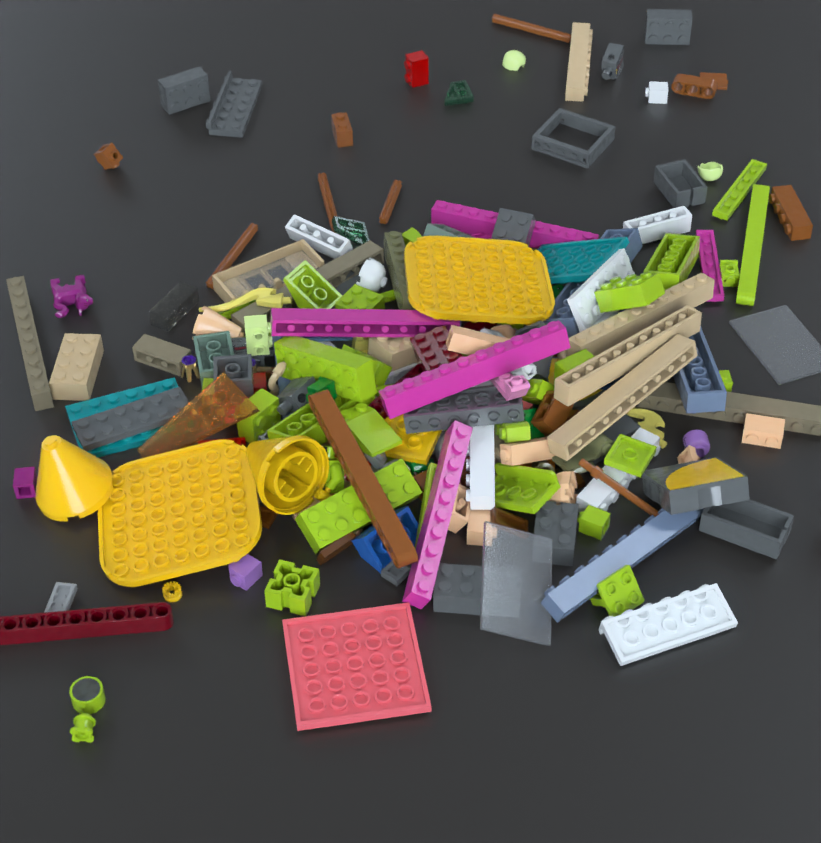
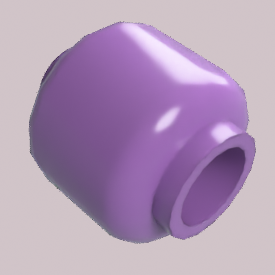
(699, 440)

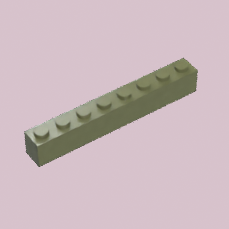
(394, 256)

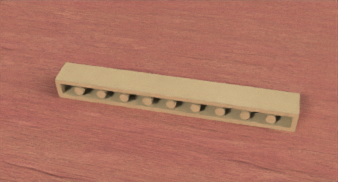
(633, 320)
(624, 356)
(621, 397)

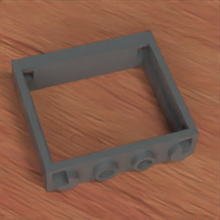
(568, 152)

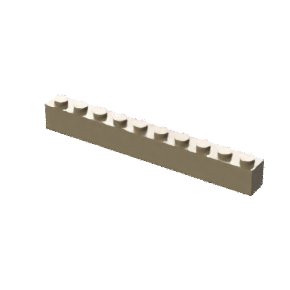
(333, 272)
(29, 344)
(798, 416)

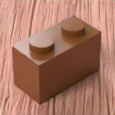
(342, 129)
(550, 414)

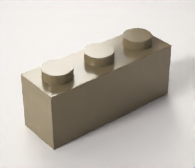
(160, 354)

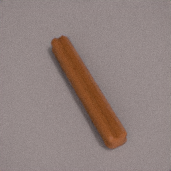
(390, 201)

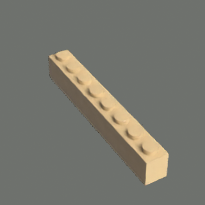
(579, 62)

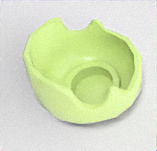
(513, 60)
(710, 171)

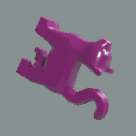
(70, 295)

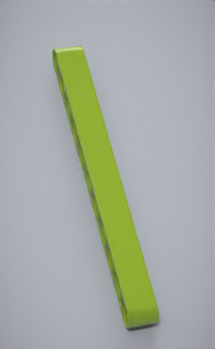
(753, 245)

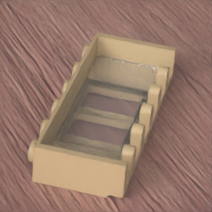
(264, 271)

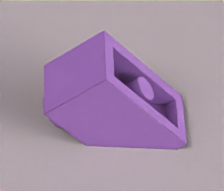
(245, 572)

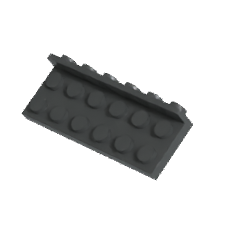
(233, 106)
(471, 407)

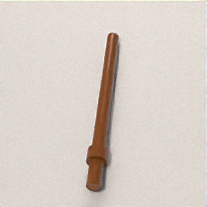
(597, 473)

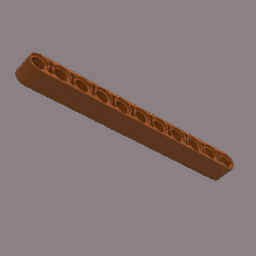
(363, 479)

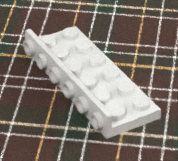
(583, 300)
(668, 623)

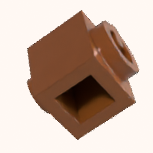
(108, 156)

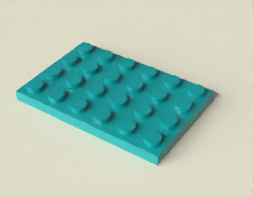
(579, 259)
(96, 405)

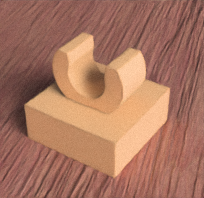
(688, 455)

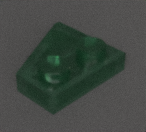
(458, 93)
(351, 229)

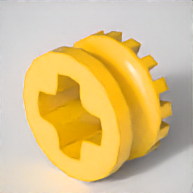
(169, 587)

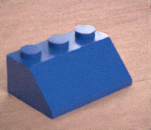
(371, 547)

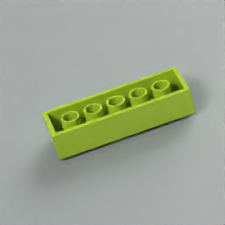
(674, 258)
(308, 358)
(305, 423)
(344, 511)

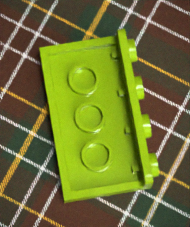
(523, 487)

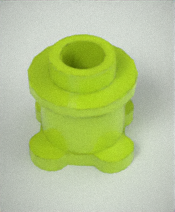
(83, 728)

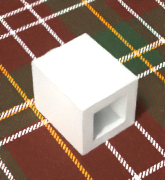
(657, 92)

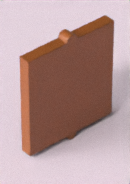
(721, 79)

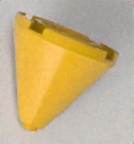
(288, 471)
(70, 480)

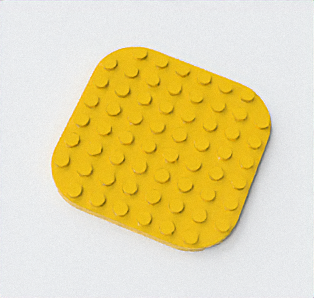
(478, 280)
(179, 514)

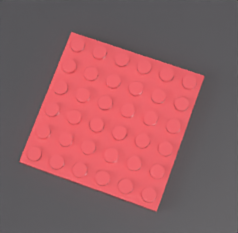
(355, 666)

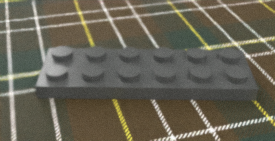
(129, 419)

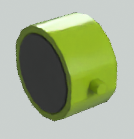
(87, 695)

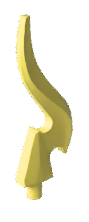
(263, 297)
(650, 422)

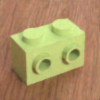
(257, 335)

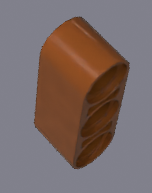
(687, 85)

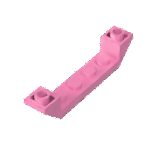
(511, 386)

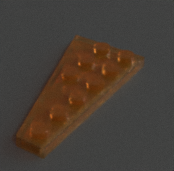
(208, 413)

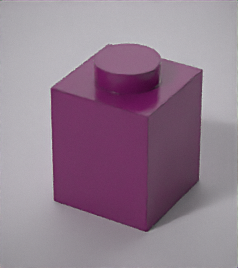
(25, 482)

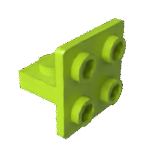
(618, 592)

